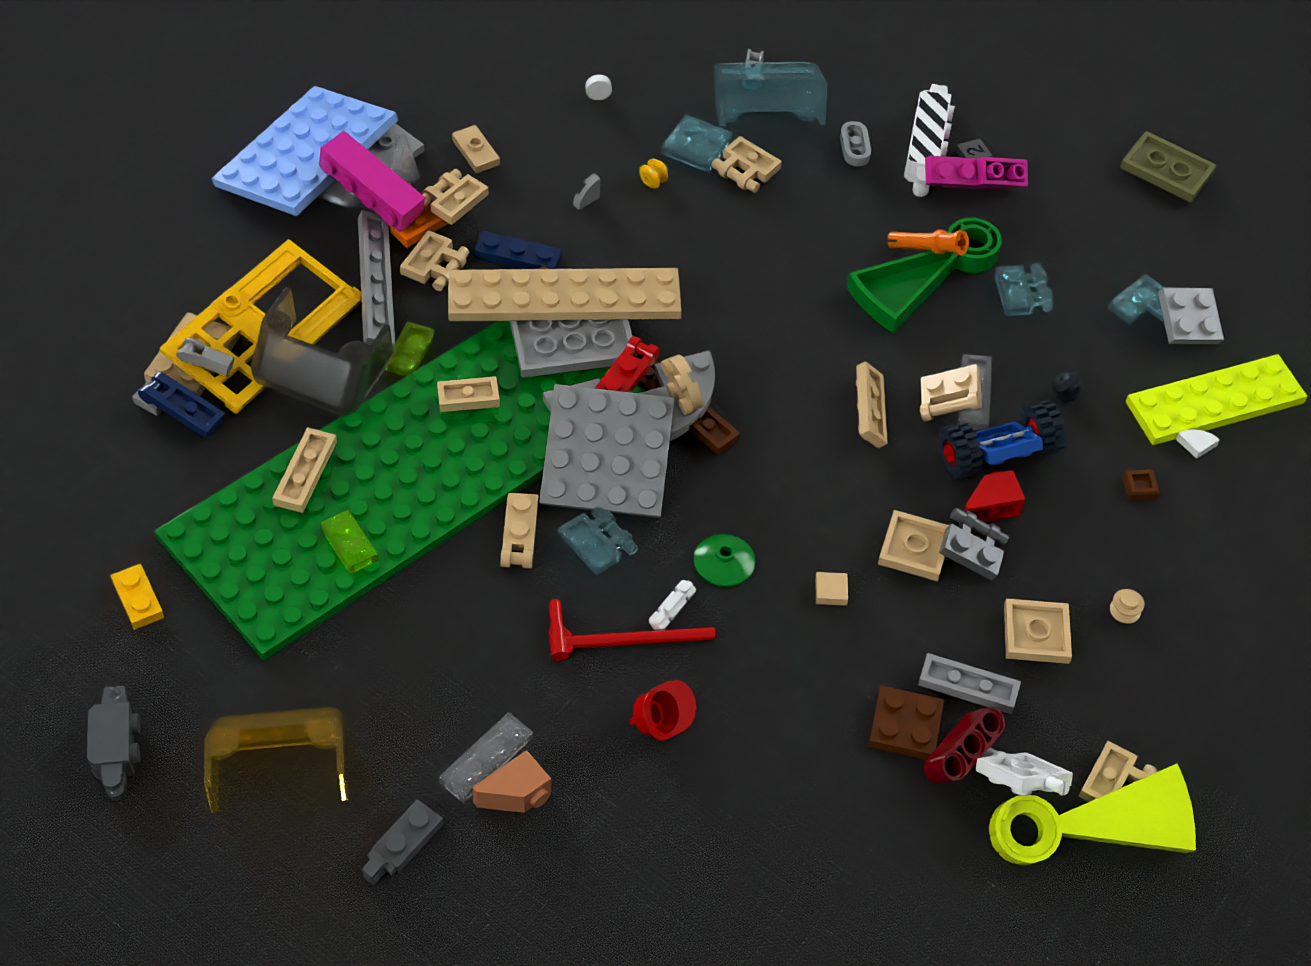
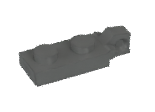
(402, 842)

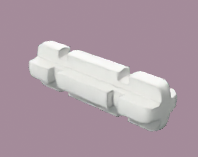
(672, 605)

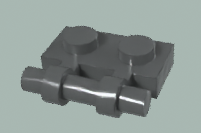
(971, 551)

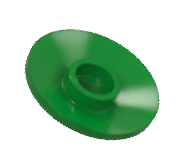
(720, 569)

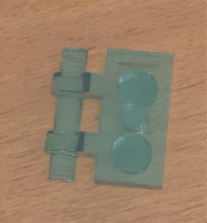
(1015, 290)
(592, 545)

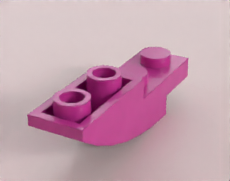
(976, 173)

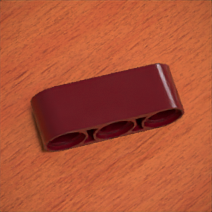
(977, 741)

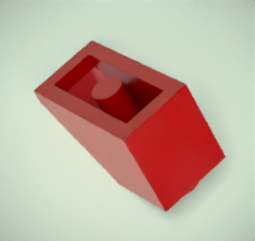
(997, 497)

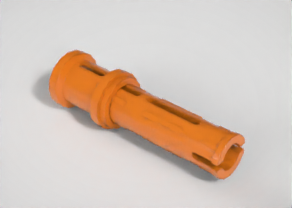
(938, 241)

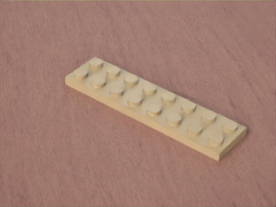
(564, 294)

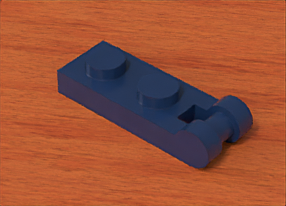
(182, 404)

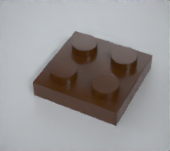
(906, 722)

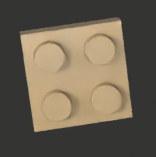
(913, 545)
(1037, 631)

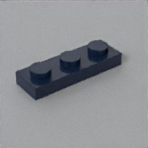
(516, 252)

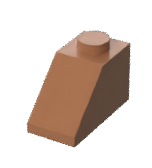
(514, 786)

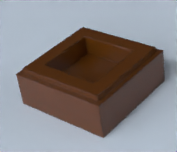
(1140, 484)

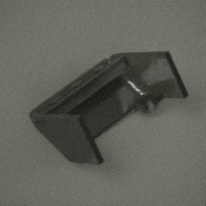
(313, 373)

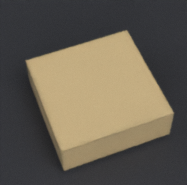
(831, 588)

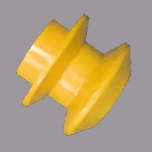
(653, 173)

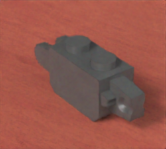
(111, 741)

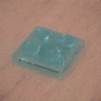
(696, 143)

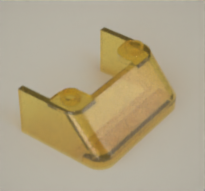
(316, 726)

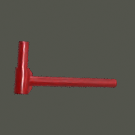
(563, 642)

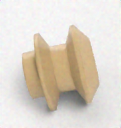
(1127, 606)

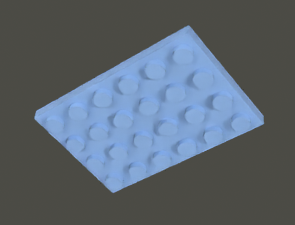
(284, 160)

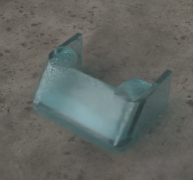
(770, 88)

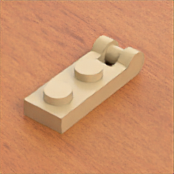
(519, 530)

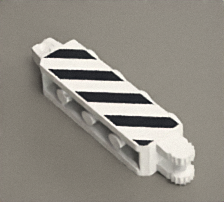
(928, 134)

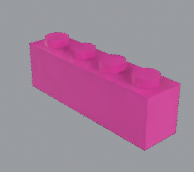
(371, 181)

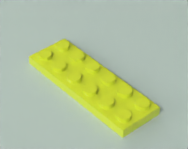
(1216, 399)

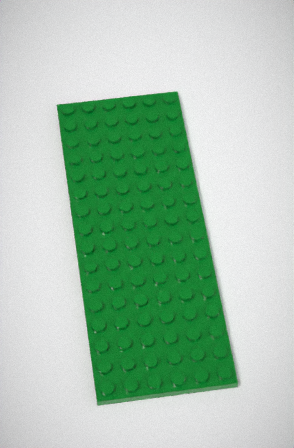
(398, 470)

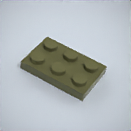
(1168, 166)

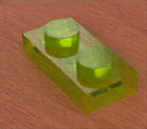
(410, 349)
(349, 541)

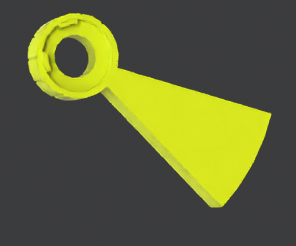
(1143, 814)

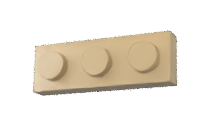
(871, 405)
(304, 470)

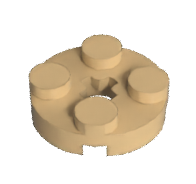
(681, 384)

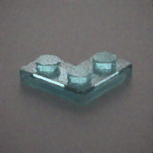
(1138, 299)

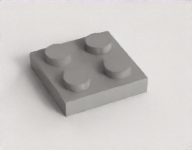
(1190, 316)

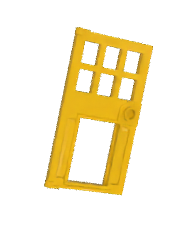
(237, 310)

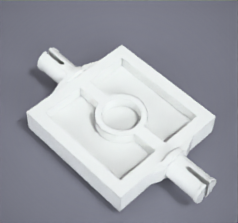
(1023, 772)

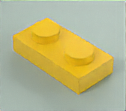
(137, 596)

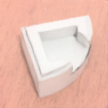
(1197, 441)

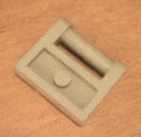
(950, 392)

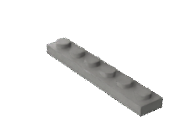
(375, 276)

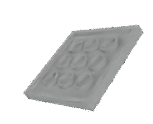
(568, 345)
(607, 450)

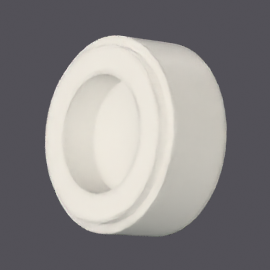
(598, 87)

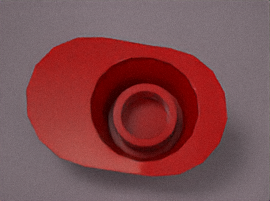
(664, 710)

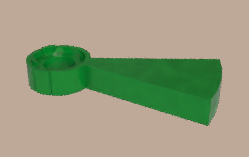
(900, 286)

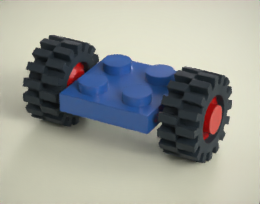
(965, 450)

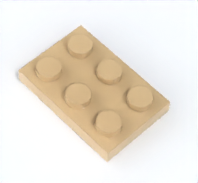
(166, 366)

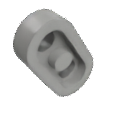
(855, 143)

